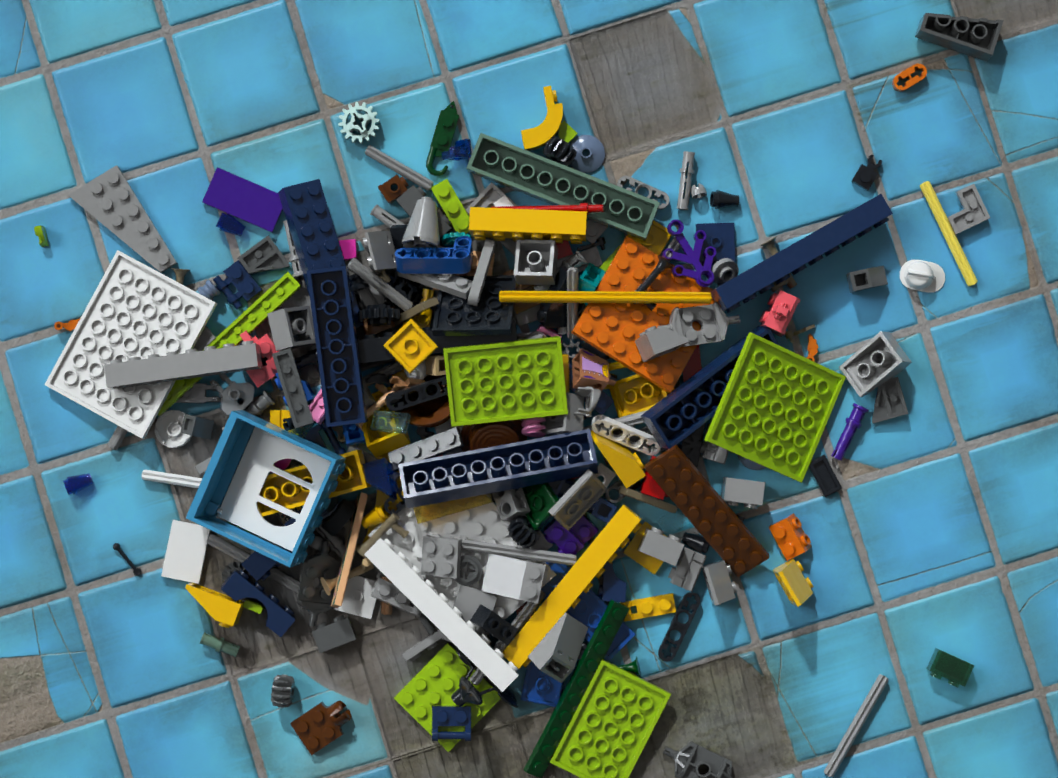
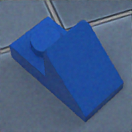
(353, 434)

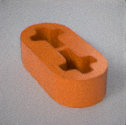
(907, 74)

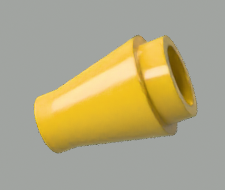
(375, 516)

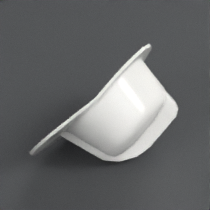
(922, 276)

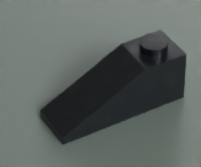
(555, 314)

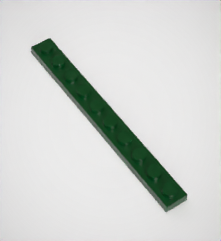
(576, 687)

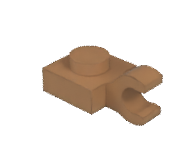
(401, 384)

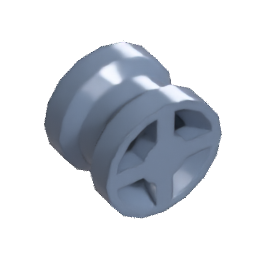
(209, 290)

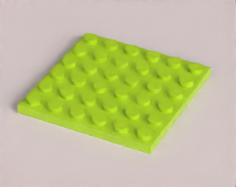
(775, 407)

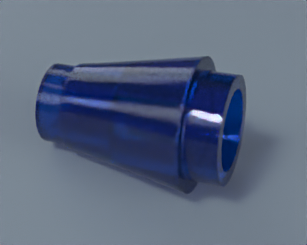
(230, 224)
(77, 483)

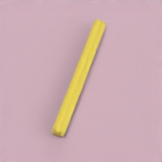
(948, 233)

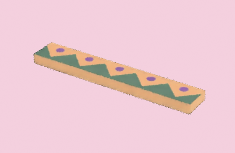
(349, 550)

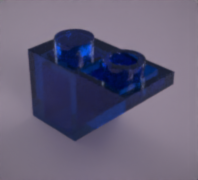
(379, 476)

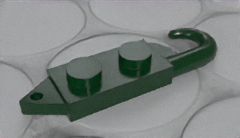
(442, 137)

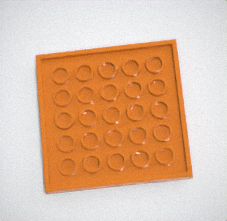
(616, 326)

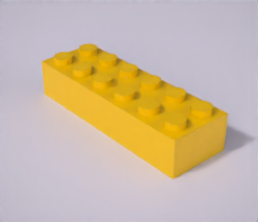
(527, 224)
(294, 495)

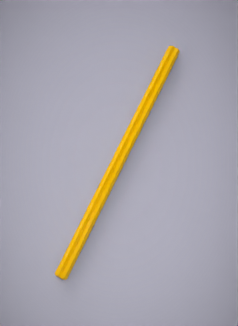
(604, 297)

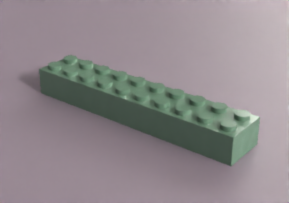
(562, 185)

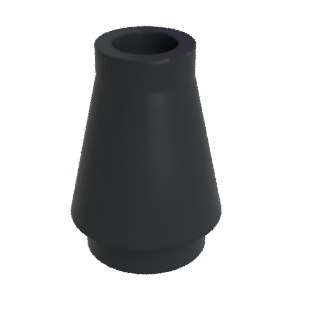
(722, 199)
(696, 542)

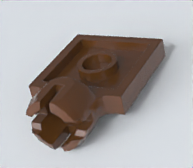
(321, 725)

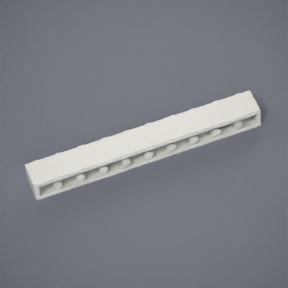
(445, 618)

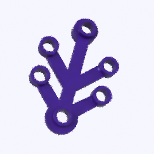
(691, 256)

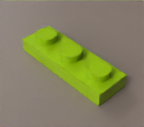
(451, 206)

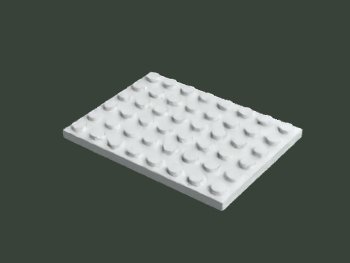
(128, 317)
(475, 524)

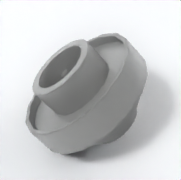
(724, 270)

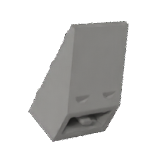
(381, 251)
(560, 648)

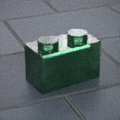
(950, 667)

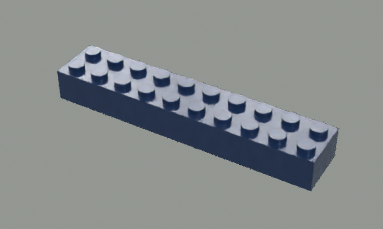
(807, 250)
(497, 468)

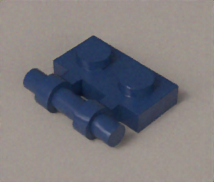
(241, 280)

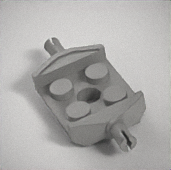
(710, 317)

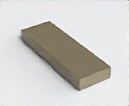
(416, 310)
(648, 499)

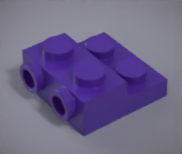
(572, 540)

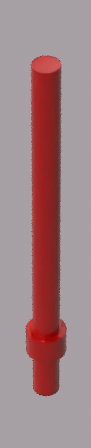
(585, 207)

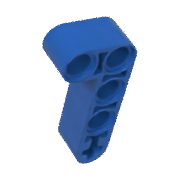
(436, 260)

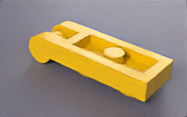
(650, 606)

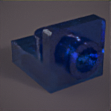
(459, 152)

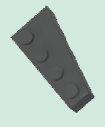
(961, 34)

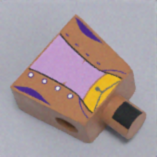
(591, 371)

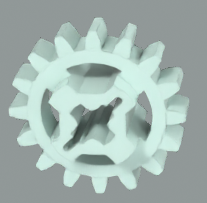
(350, 126)

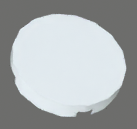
(169, 427)

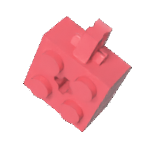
(780, 312)
(267, 348)

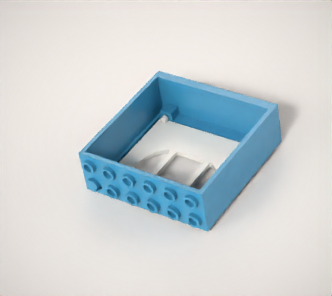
(237, 478)

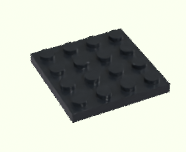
(490, 317)

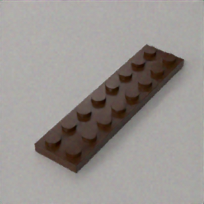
(706, 510)

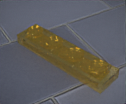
(437, 510)

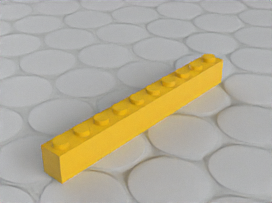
(573, 585)

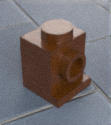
(390, 195)

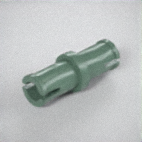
(219, 644)

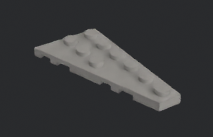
(118, 209)

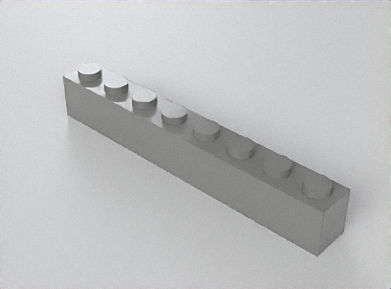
(183, 366)

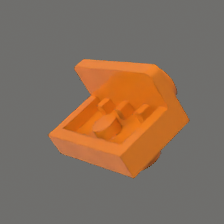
(790, 537)

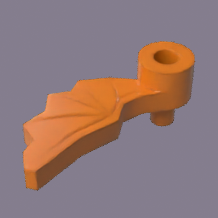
(68, 326)
(812, 347)

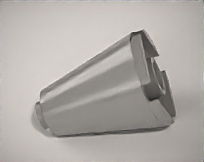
(423, 226)

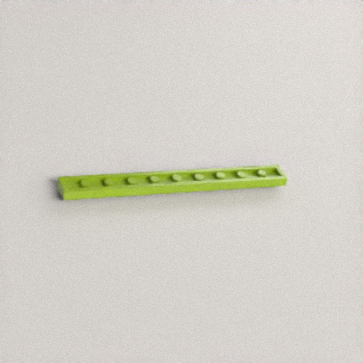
(249, 321)

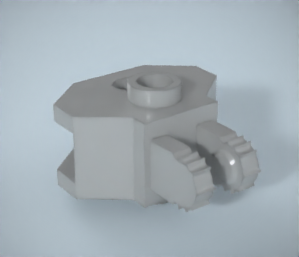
(232, 393)

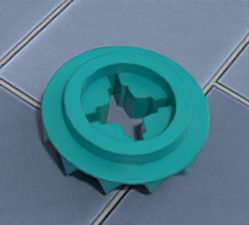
(448, 239)

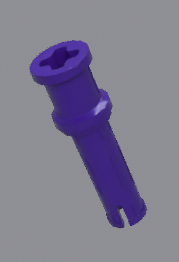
(853, 423)

